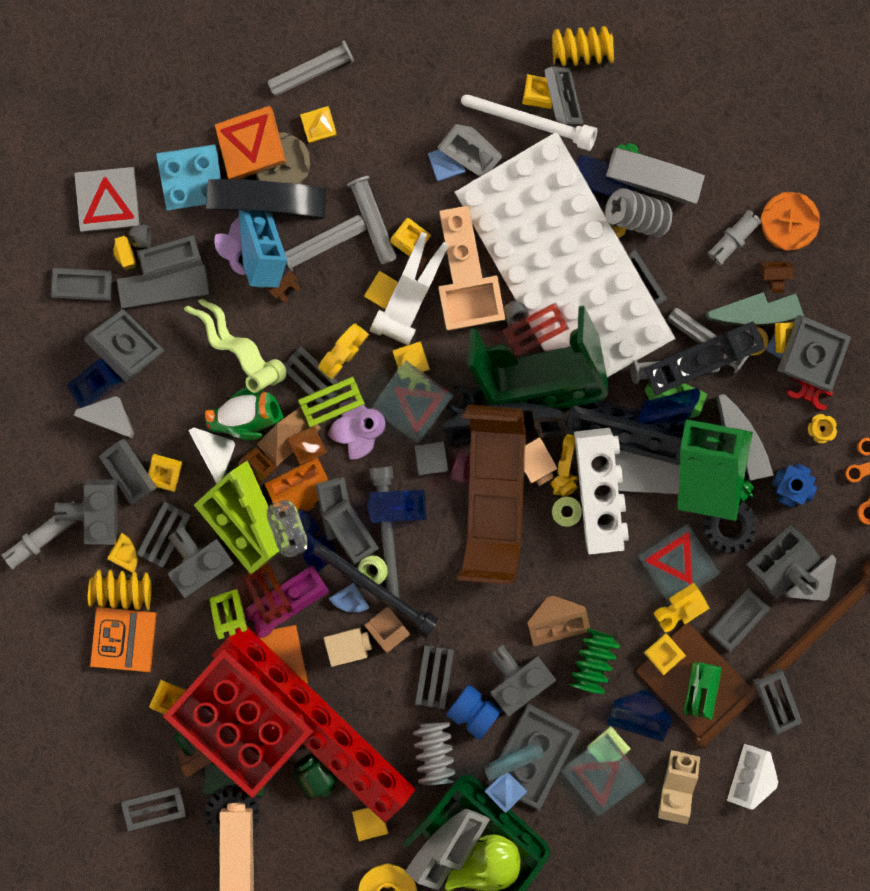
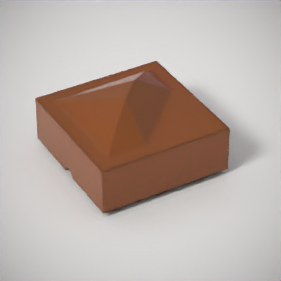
(307, 445)

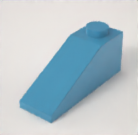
(261, 249)

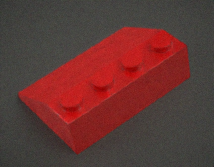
(238, 723)

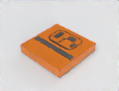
(123, 639)

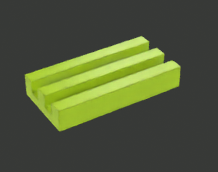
(354, 392)
(230, 625)

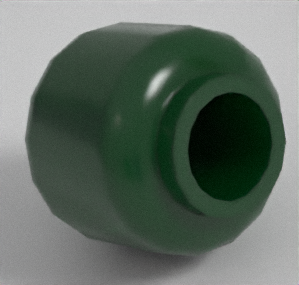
(314, 777)

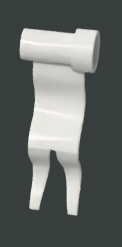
(408, 296)

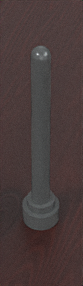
(382, 478)

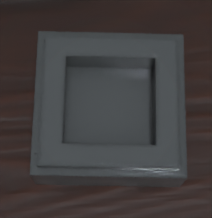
(431, 458)

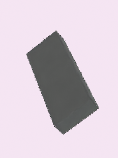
(172, 287)

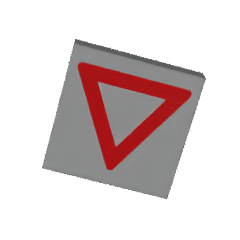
(107, 199)

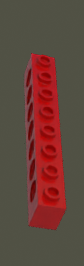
(333, 738)

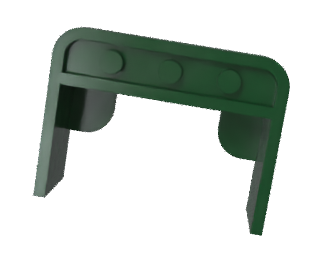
(547, 378)
(471, 795)

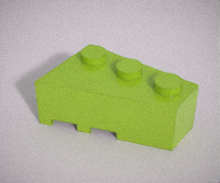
(239, 517)

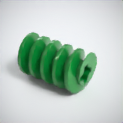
(595, 662)

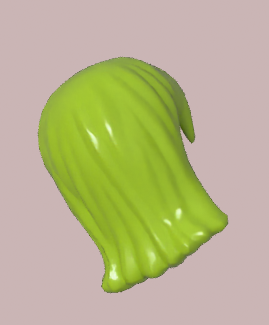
(489, 866)

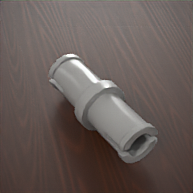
(734, 237)

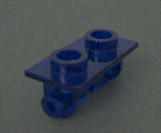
(310, 528)

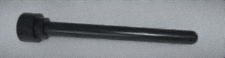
(420, 620)

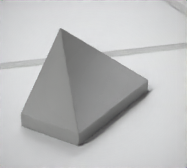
(470, 149)
(109, 415)
(824, 574)

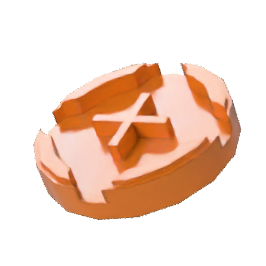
(790, 221)

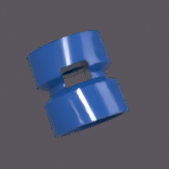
(471, 710)

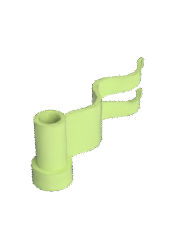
(259, 373)

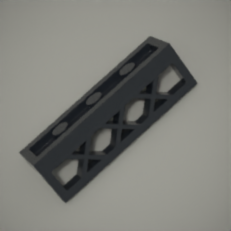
(643, 439)

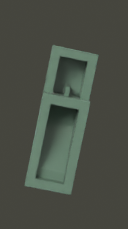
(757, 310)

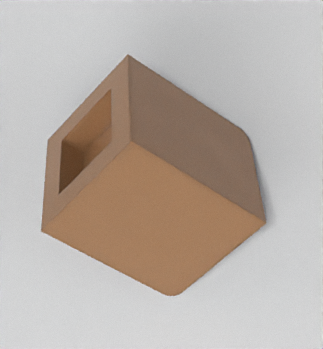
(387, 629)

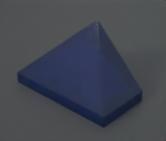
(670, 408)
(641, 715)

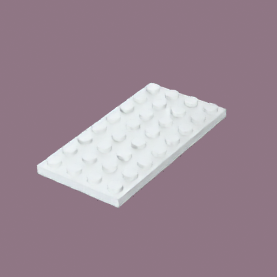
(562, 250)

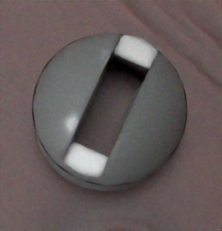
(142, 236)
(514, 312)

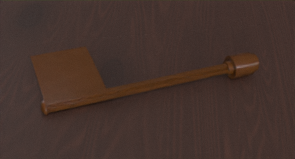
(733, 691)

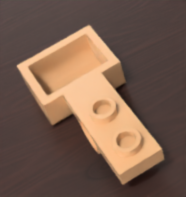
(470, 298)

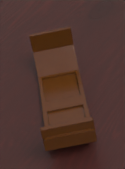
(494, 494)

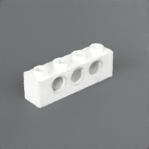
(588, 446)

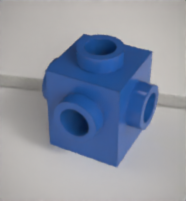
(783, 489)

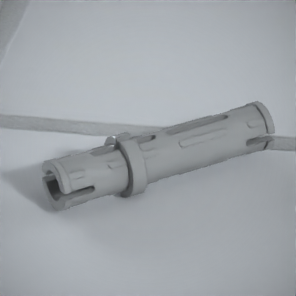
(34, 541)

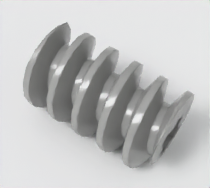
(638, 212)
(434, 753)

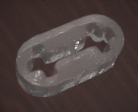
(287, 528)

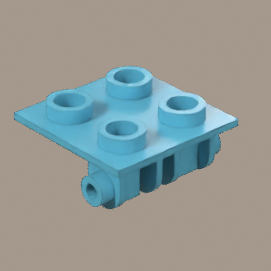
(186, 175)

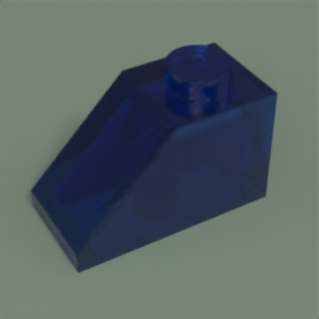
(95, 383)
(397, 506)

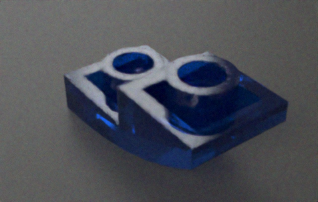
(595, 173)

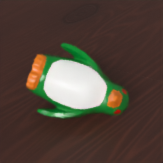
(245, 415)

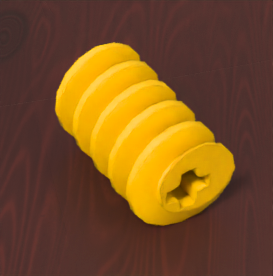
(582, 45)
(119, 589)

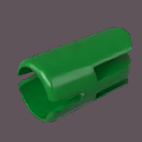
(702, 690)

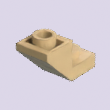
(678, 787)

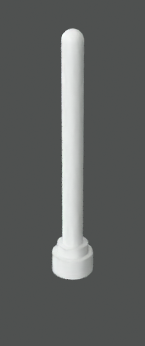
(582, 136)

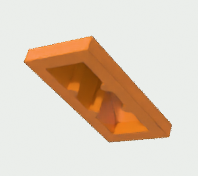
(298, 485)

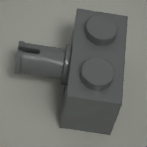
(96, 511)
(199, 564)
(786, 564)
(519, 681)

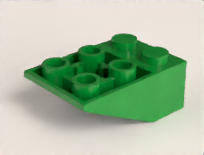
(712, 469)

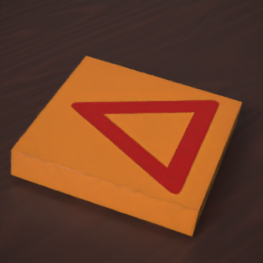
(250, 143)

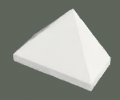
(215, 451)
(753, 778)

